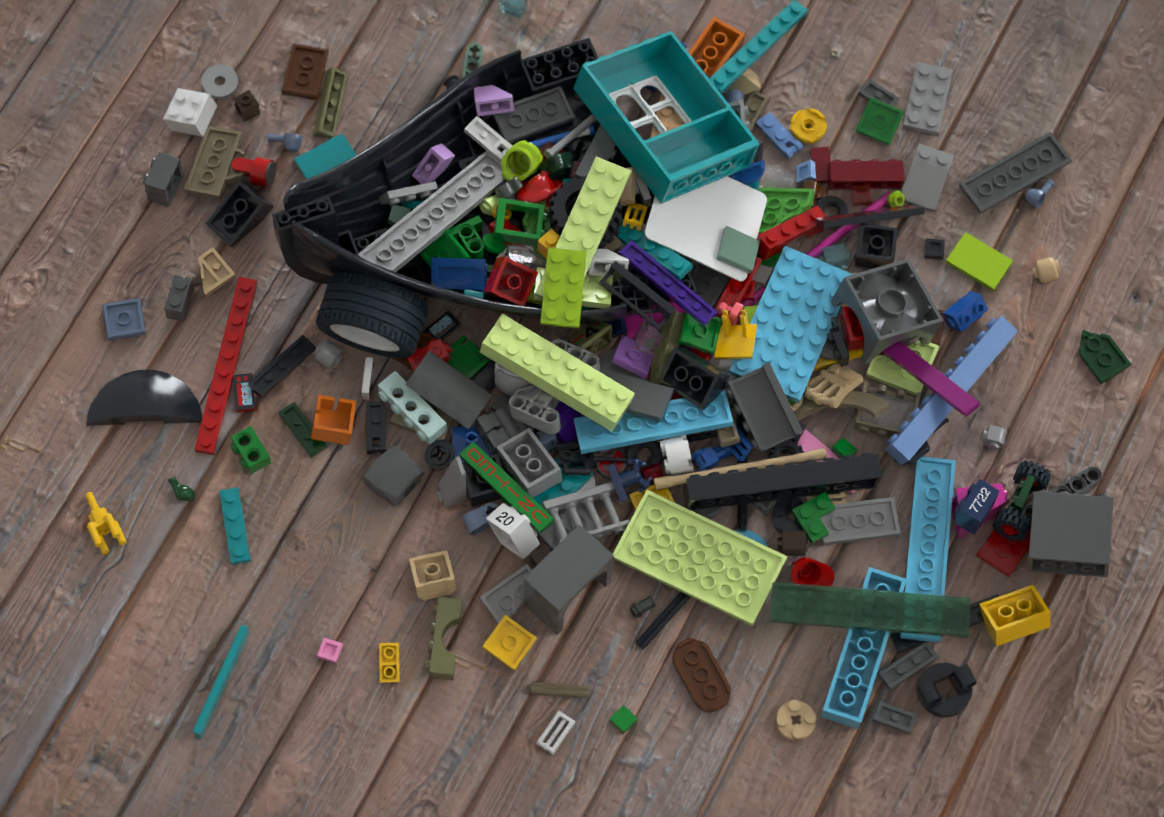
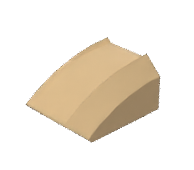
(432, 575)

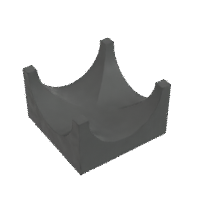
(889, 306)

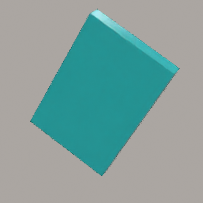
(325, 157)

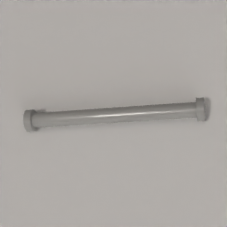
(569, 137)

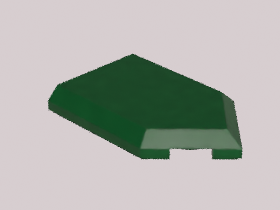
(1102, 356)

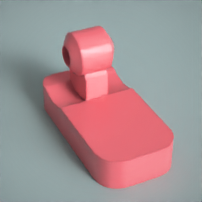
(733, 312)

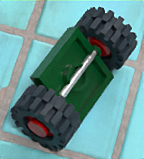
(1009, 520)

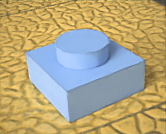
(806, 171)

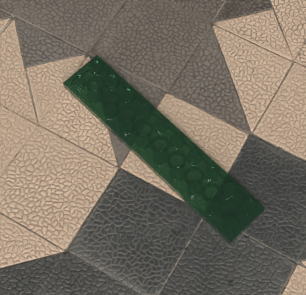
(870, 610)

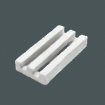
(546, 746)

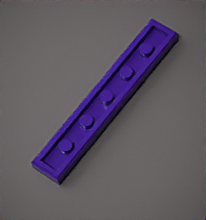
(668, 283)

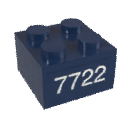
(976, 506)

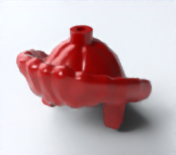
(538, 189)

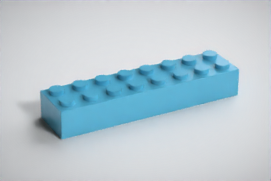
(859, 661)

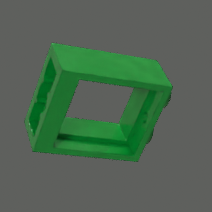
(513, 236)

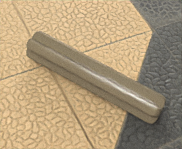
(559, 689)

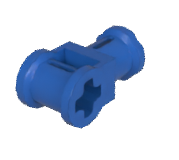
(709, 458)

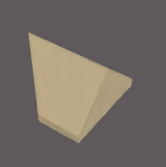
(746, 83)

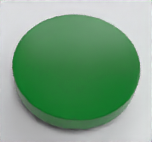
(493, 245)

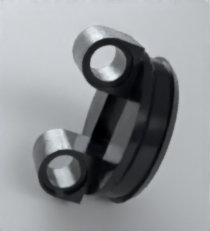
(962, 681)

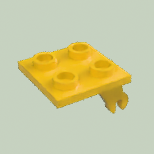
(736, 340)

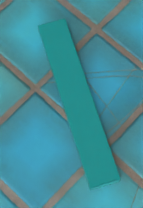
(221, 681)

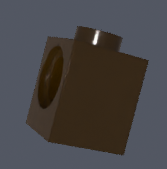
(246, 106)

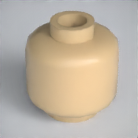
(1047, 270)

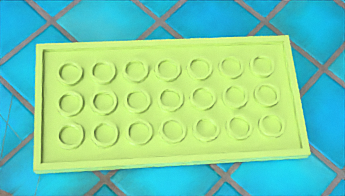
(699, 557)

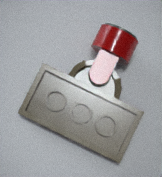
(223, 162)

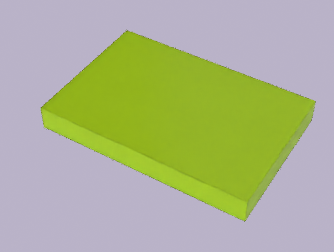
(979, 261)

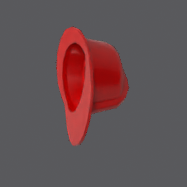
(811, 572)

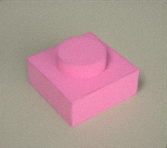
(330, 650)

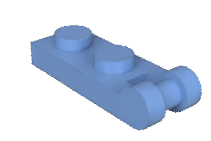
(778, 135)

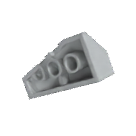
(452, 484)

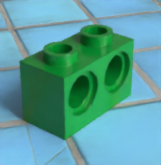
(254, 448)

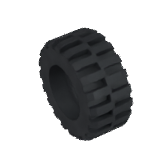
(564, 201)

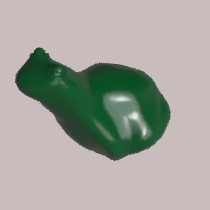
(181, 491)

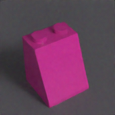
(999, 504)

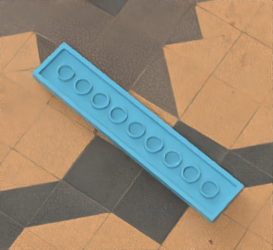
(929, 531)

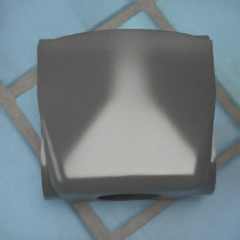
(393, 476)

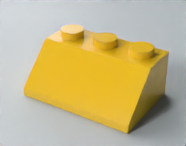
(1015, 615)

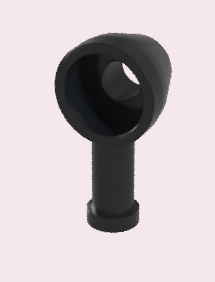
(575, 148)

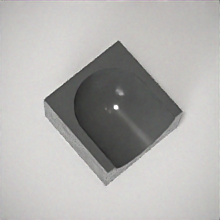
(564, 574)

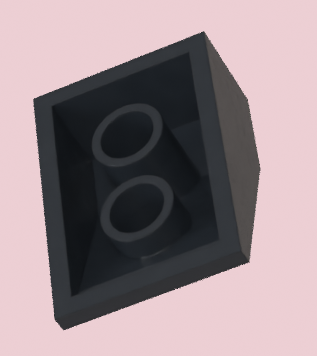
(239, 213)

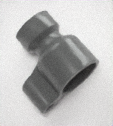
(508, 189)

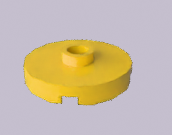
(808, 118)

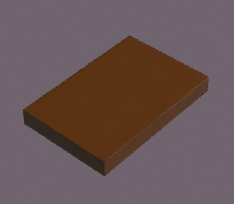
(305, 71)

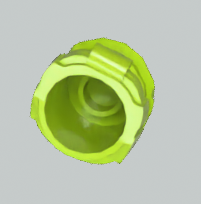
(523, 159)

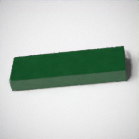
(301, 429)

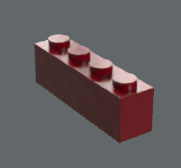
(875, 173)

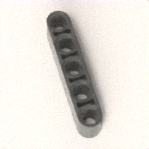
(1080, 480)

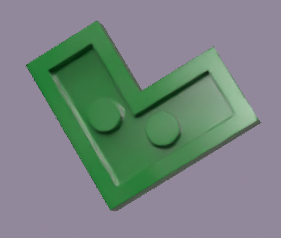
(809, 516)

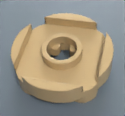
(795, 709)

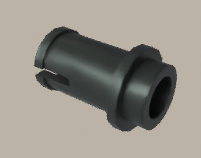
(642, 606)

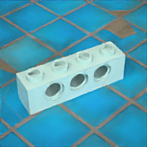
(394, 385)

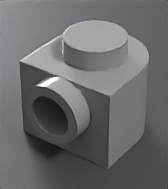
(994, 437)

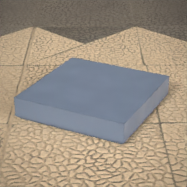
(124, 319)

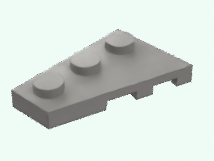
(408, 194)
(506, 596)

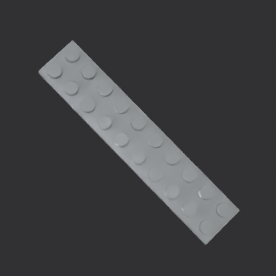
(436, 214)

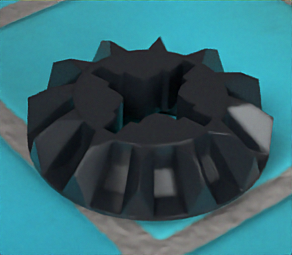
(433, 451)

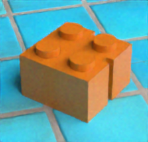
(331, 424)

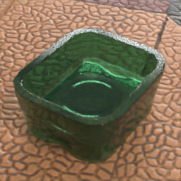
(557, 165)

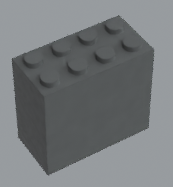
(1070, 533)

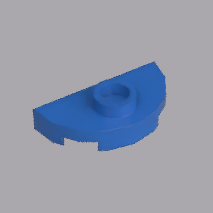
(751, 174)

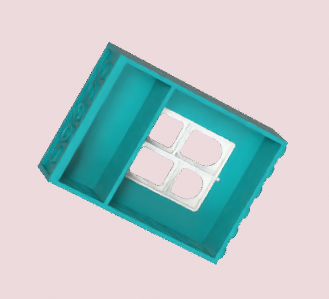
(678, 160)

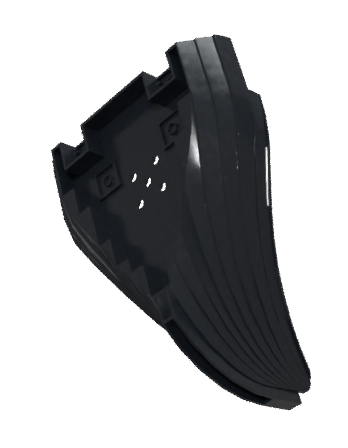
(341, 212)

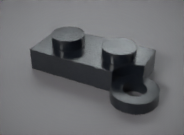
(834, 337)

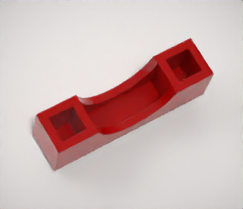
(776, 238)

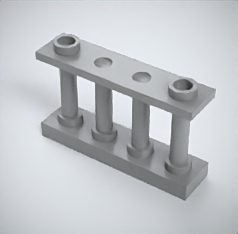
(586, 497)

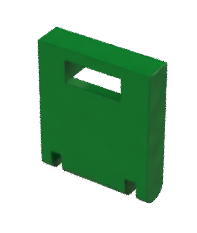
(467, 358)

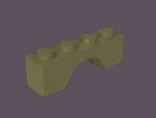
(442, 662)

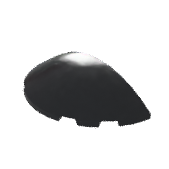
(144, 397)

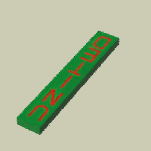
(506, 487)

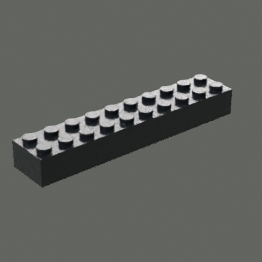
(782, 482)

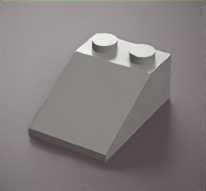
(927, 177)

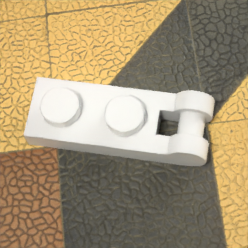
(487, 137)

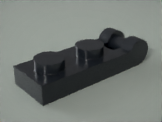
(376, 426)

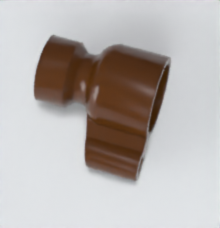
(820, 191)

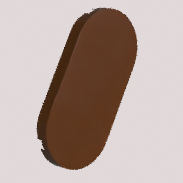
(701, 675)

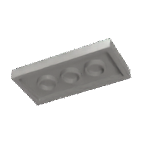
(927, 98)
(861, 521)

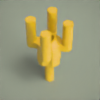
(101, 524)

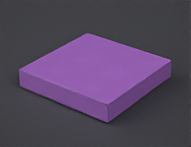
(630, 358)

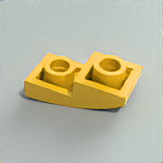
(389, 662)

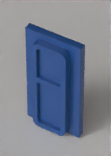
(459, 273)

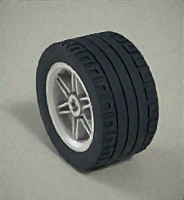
(372, 314)

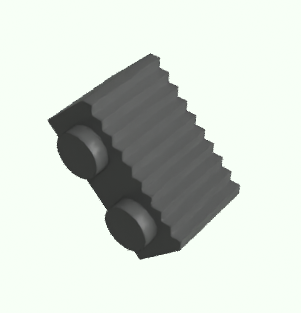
(179, 298)

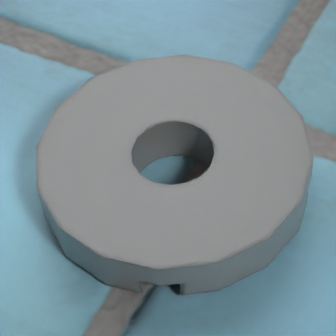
(218, 72)

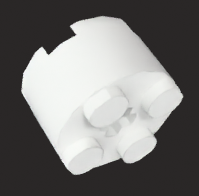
(677, 454)

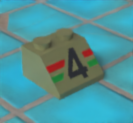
(592, 337)

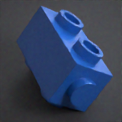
(965, 311)

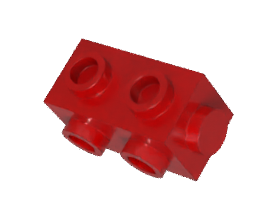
(437, 347)

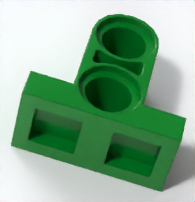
(473, 241)

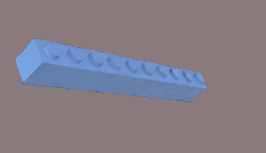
(964, 374)

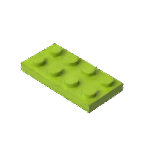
(563, 287)

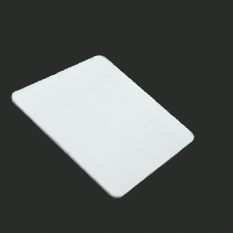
(697, 221)

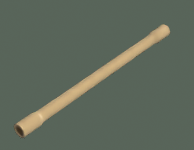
(670, 481)

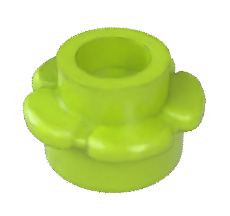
(893, 196)

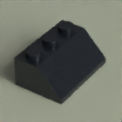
(693, 377)

